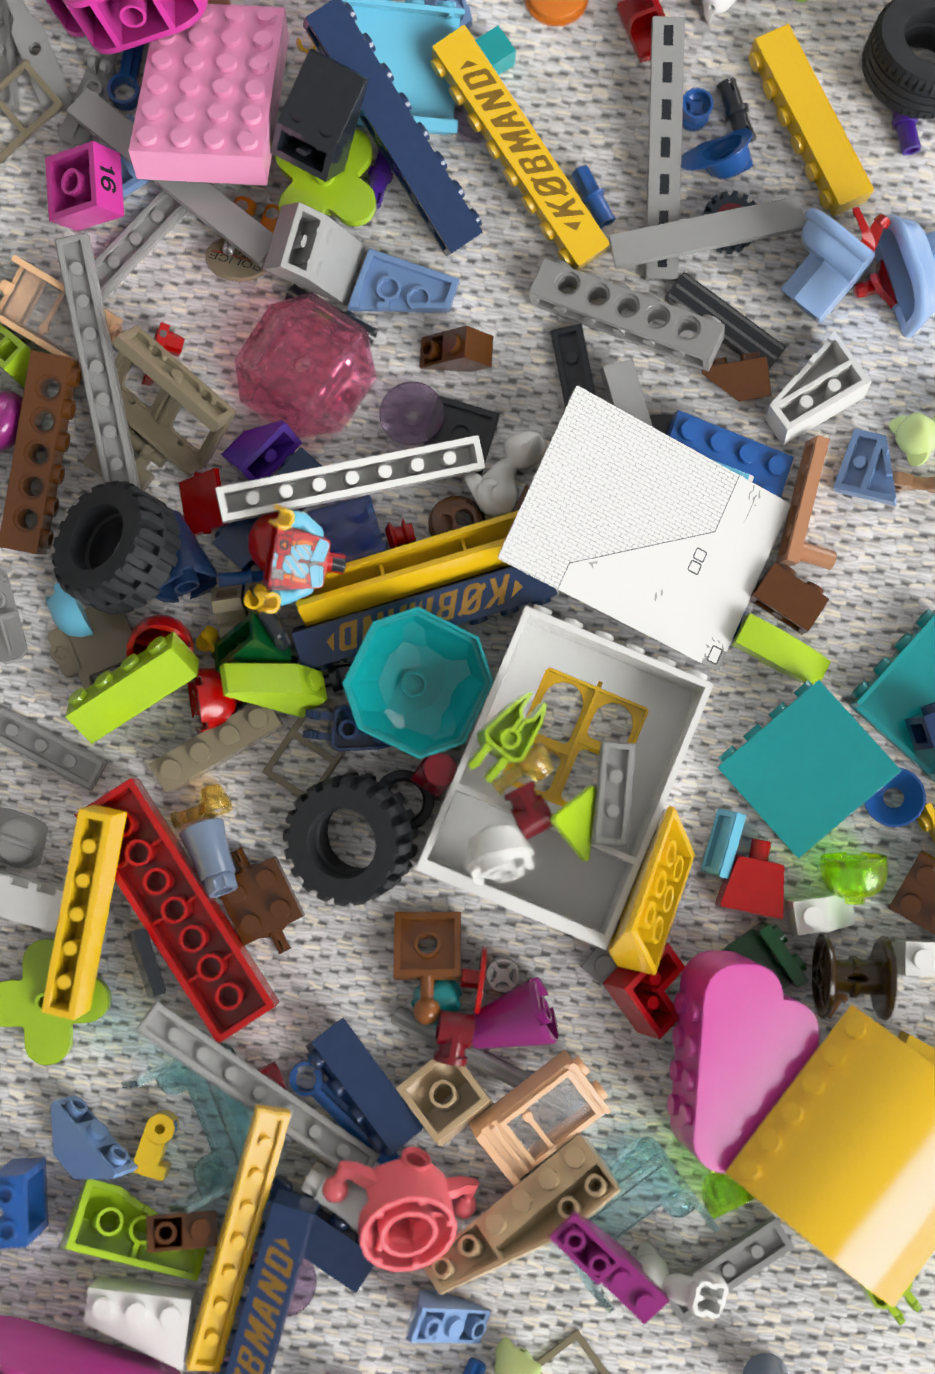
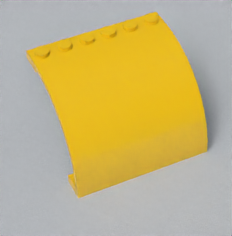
(854, 1155)

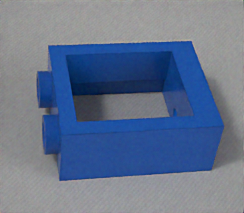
(23, 1201)

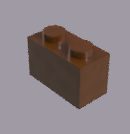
(789, 598)

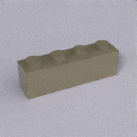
(215, 746)

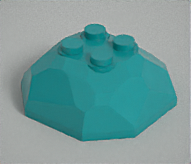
(418, 683)

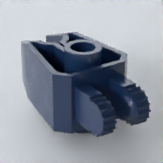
(342, 731)

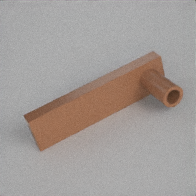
(792, 544)

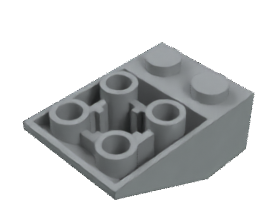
(314, 253)

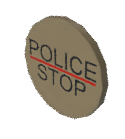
(231, 267)

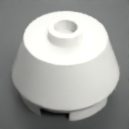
(498, 854)

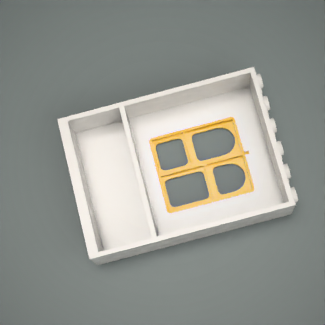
(664, 711)

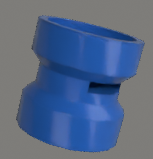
(696, 102)

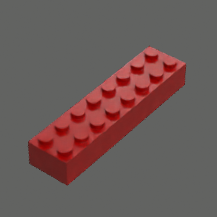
(183, 919)

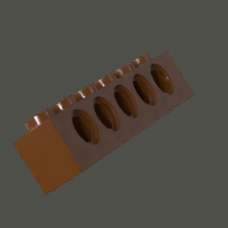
(30, 436)

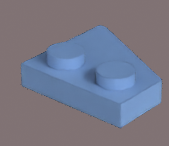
(867, 469)

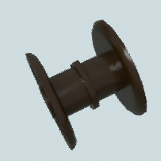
(854, 977)

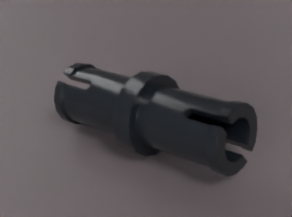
(735, 109)

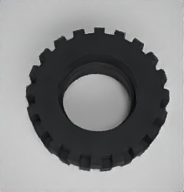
(140, 562)
(311, 848)

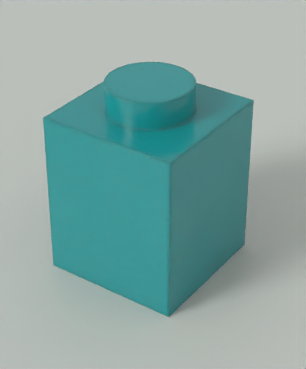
(497, 49)

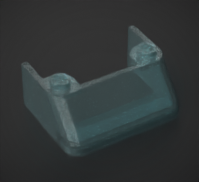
(223, 1123)
(646, 1183)

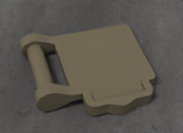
(91, 653)

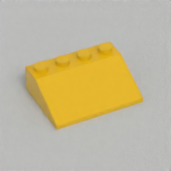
(653, 897)

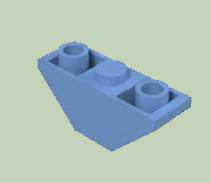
(85, 1144)
(445, 1319)

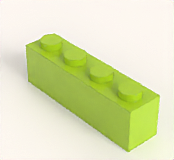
(132, 687)

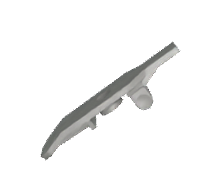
(28, 33)
(98, 73)
(12, 637)

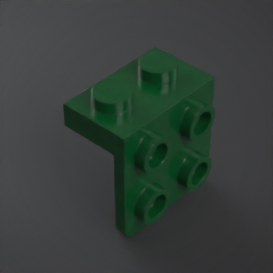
(766, 947)

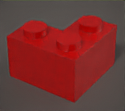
(644, 996)

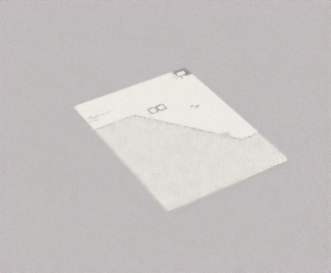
(644, 529)

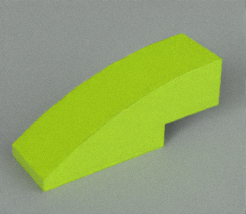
(780, 650)

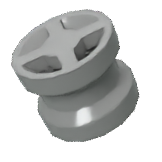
(506, 977)

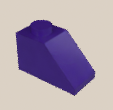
(261, 450)

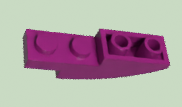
(609, 1264)

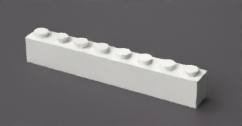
(350, 479)

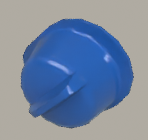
(721, 156)

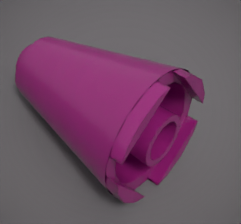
(517, 1019)

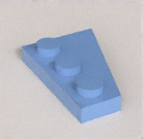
(401, 286)

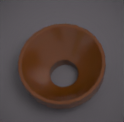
(443, 514)

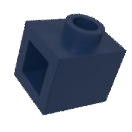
(922, 728)

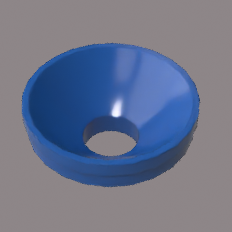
(911, 808)

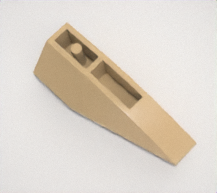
(525, 1216)

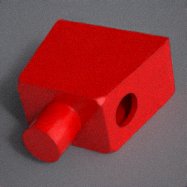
(754, 883)

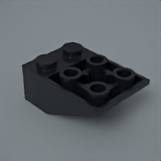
(320, 116)

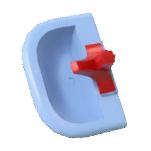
(833, 262)
(904, 273)

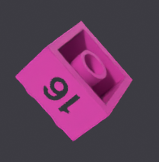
(84, 186)

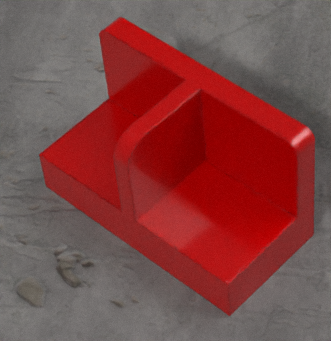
(636, 19)

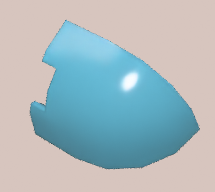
(68, 613)

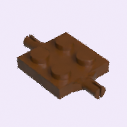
(262, 902)

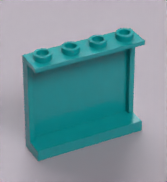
(901, 689)
(807, 767)

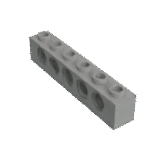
(636, 328)

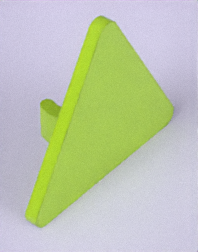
(576, 822)

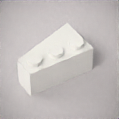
(30, 901)

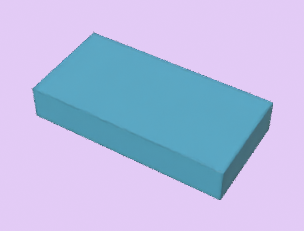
(723, 843)

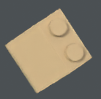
(444, 1099)

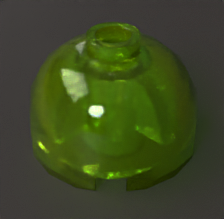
(854, 875)
(722, 1194)

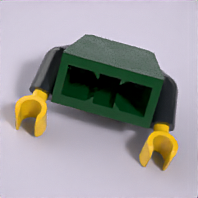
(252, 640)

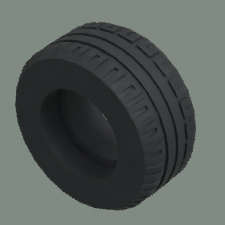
(890, 66)

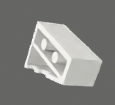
(819, 391)
(144, 1316)

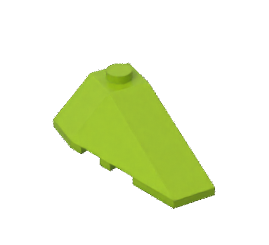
(113, 1227)

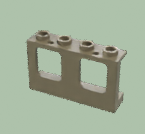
(177, 389)

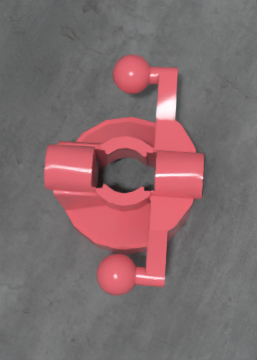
(408, 1208)

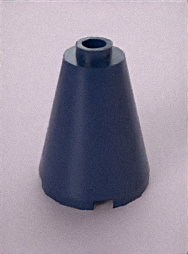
(193, 569)

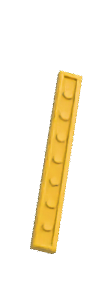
(237, 1238)

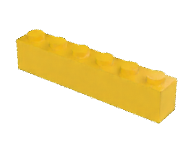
(810, 120)
(84, 911)

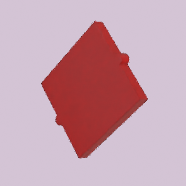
(200, 501)

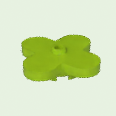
(342, 196)
(21, 1001)

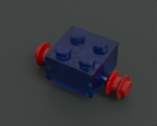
(355, 529)

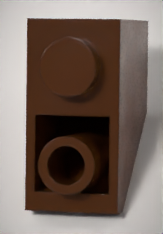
(457, 350)
(742, 379)
(181, 1231)

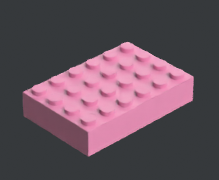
(212, 98)

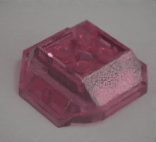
(331, 387)

